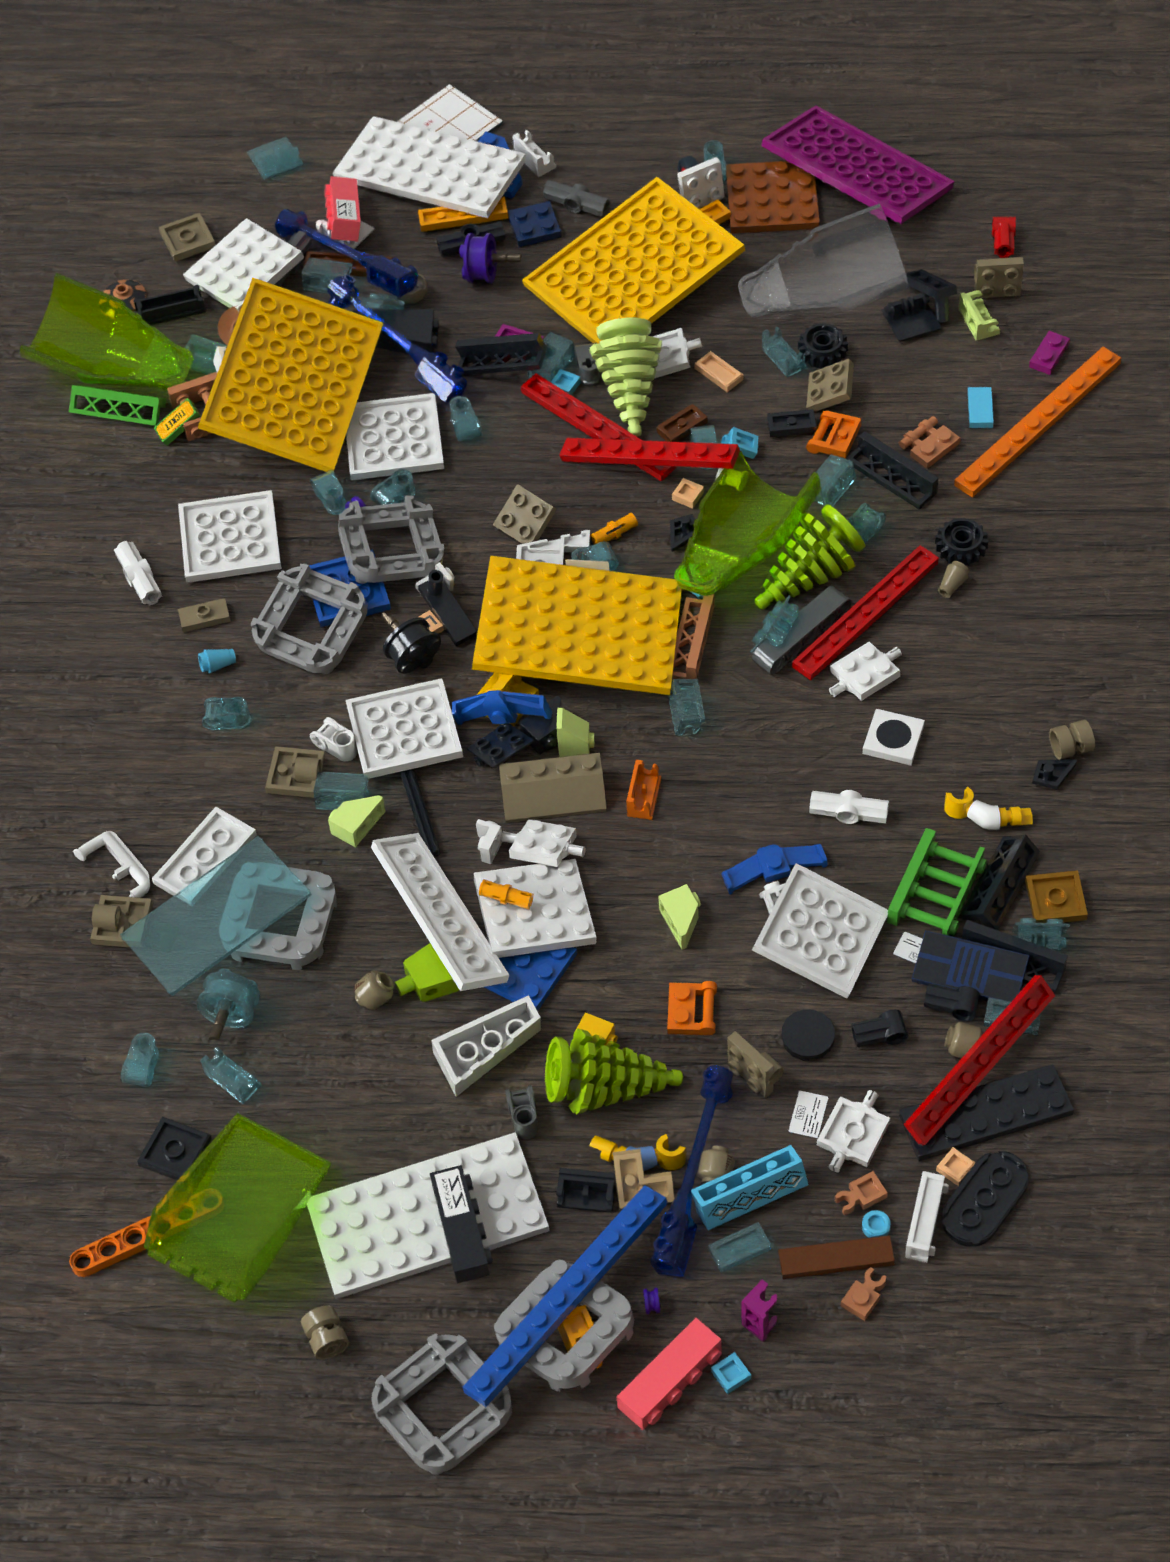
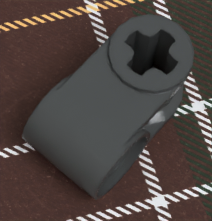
(586, 365)
(523, 1108)

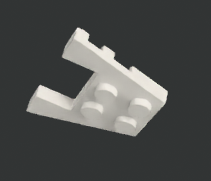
(552, 550)

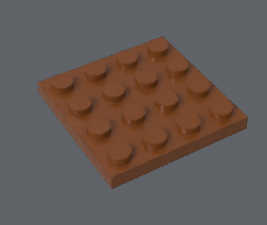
(771, 197)

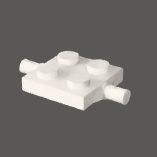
(674, 352)
(865, 671)
(543, 843)
(853, 1131)

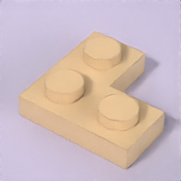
(631, 1177)

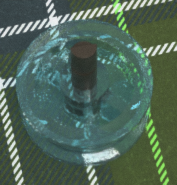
(227, 1001)

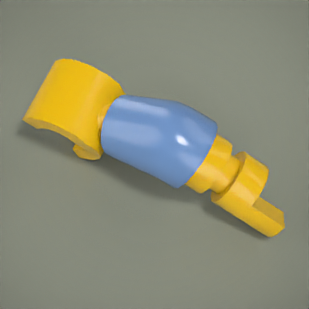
(666, 1159)

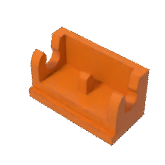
(643, 791)

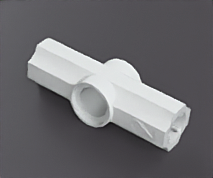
(138, 572)
(849, 807)

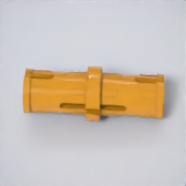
(627, 522)
(506, 894)

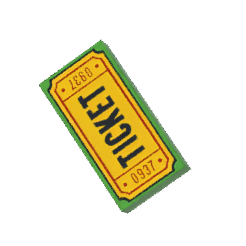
(173, 425)

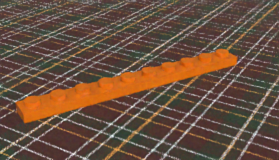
(1037, 422)

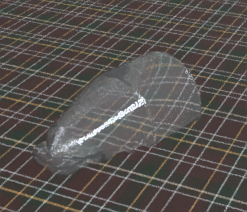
(829, 270)

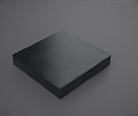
(173, 1148)

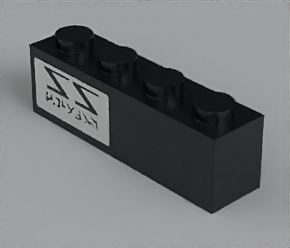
(460, 1225)

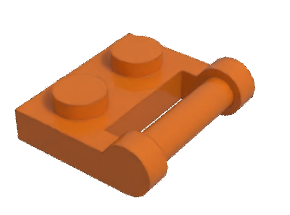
(840, 438)
(682, 1008)

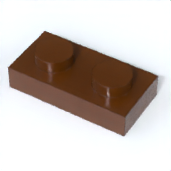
(679, 425)

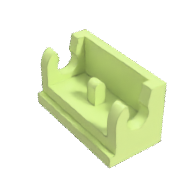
(977, 316)

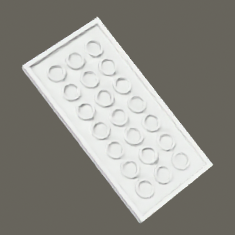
(430, 166)
(393, 1224)

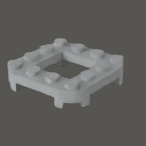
(411, 513)
(317, 657)
(311, 931)
(574, 1368)
(465, 1437)

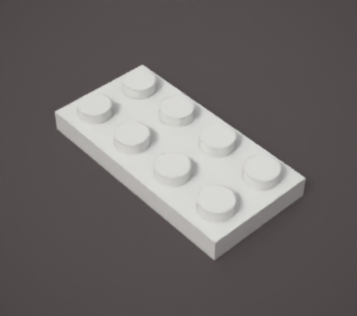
(204, 849)

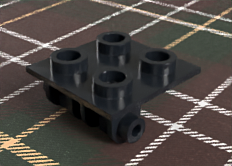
(911, 317)
(499, 745)

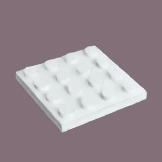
(238, 257)
(394, 437)
(229, 536)
(404, 728)
(555, 919)
(821, 930)

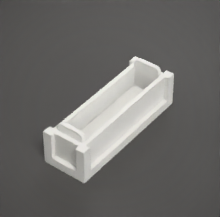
(925, 1216)

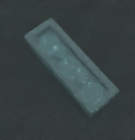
(382, 301)

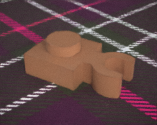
(863, 1191)
(862, 1297)

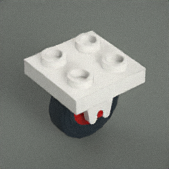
(700, 182)

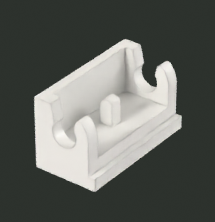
(535, 157)

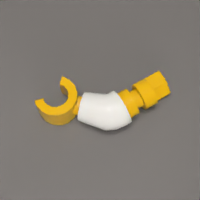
(983, 814)

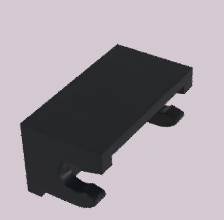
(586, 1190)

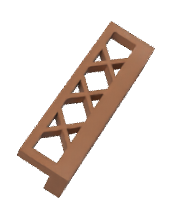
(697, 639)

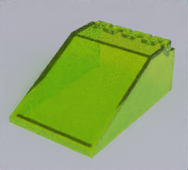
(234, 1208)

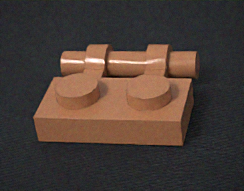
(934, 447)

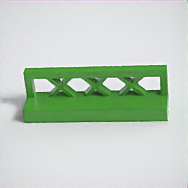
(109, 395)

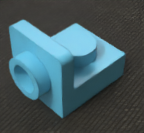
(746, 441)

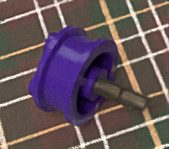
(481, 258)

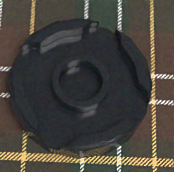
(808, 1034)

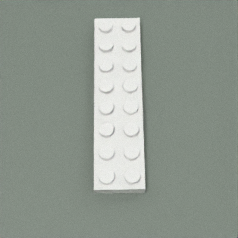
(440, 912)

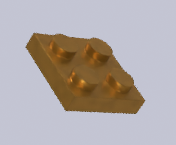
(1056, 897)

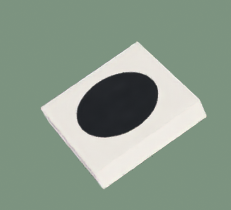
(893, 737)

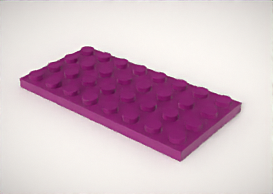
(857, 164)

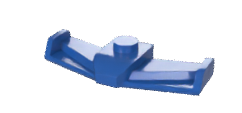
(500, 706)
(773, 864)

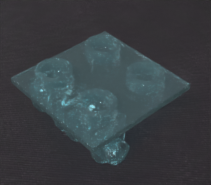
(275, 157)
(777, 624)
(1052, 928)

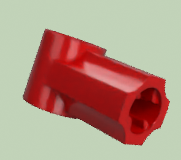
(1004, 232)

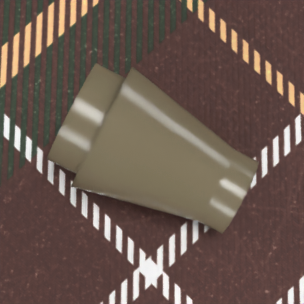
(953, 578)

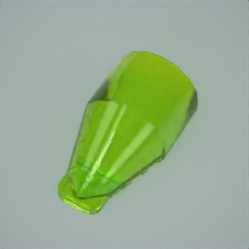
(104, 341)
(739, 528)

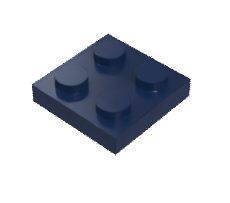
(534, 224)

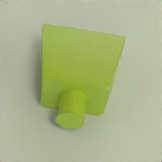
(426, 976)

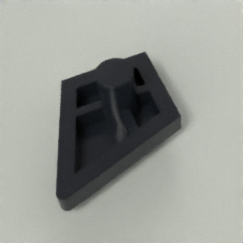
(681, 530)
(1053, 772)

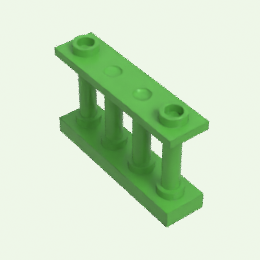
(919, 867)

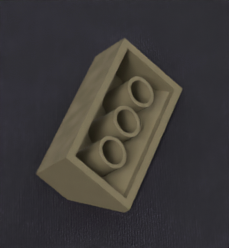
(552, 787)

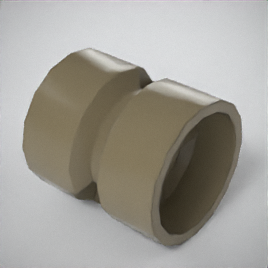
(1072, 739)
(325, 1332)

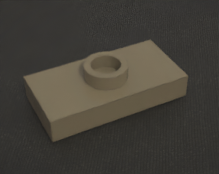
(204, 615)

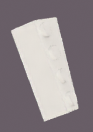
(483, 1043)

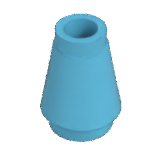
(215, 659)

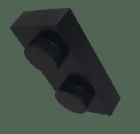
(791, 423)

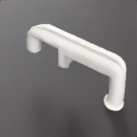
(123, 855)

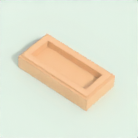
(718, 371)

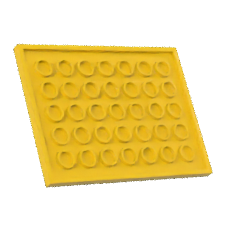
(634, 261)
(291, 375)
(578, 625)

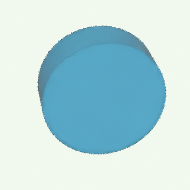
(875, 1224)

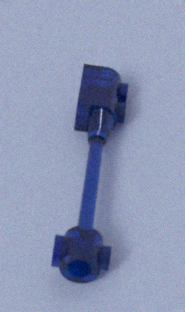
(381, 271)
(432, 367)
(677, 1226)

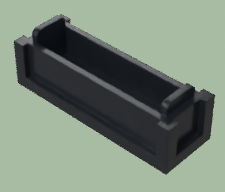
(170, 305)

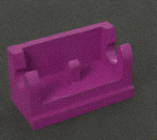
(756, 1311)

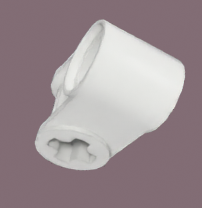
(335, 740)

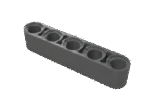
(808, 626)

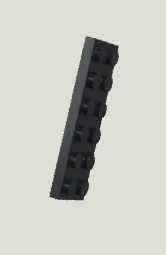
(997, 1111)

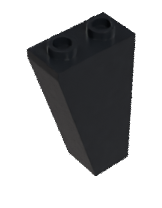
(414, 324)

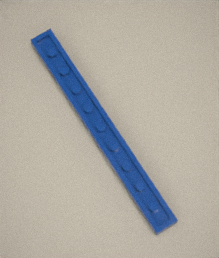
(564, 1296)

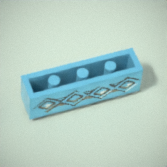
(749, 1187)

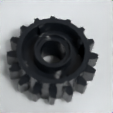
(823, 345)
(961, 541)

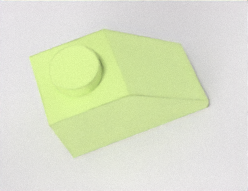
(573, 734)
(356, 818)
(680, 912)

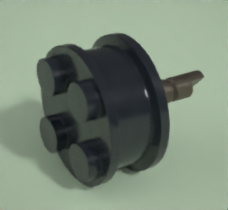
(410, 643)

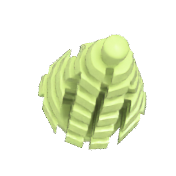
(628, 365)

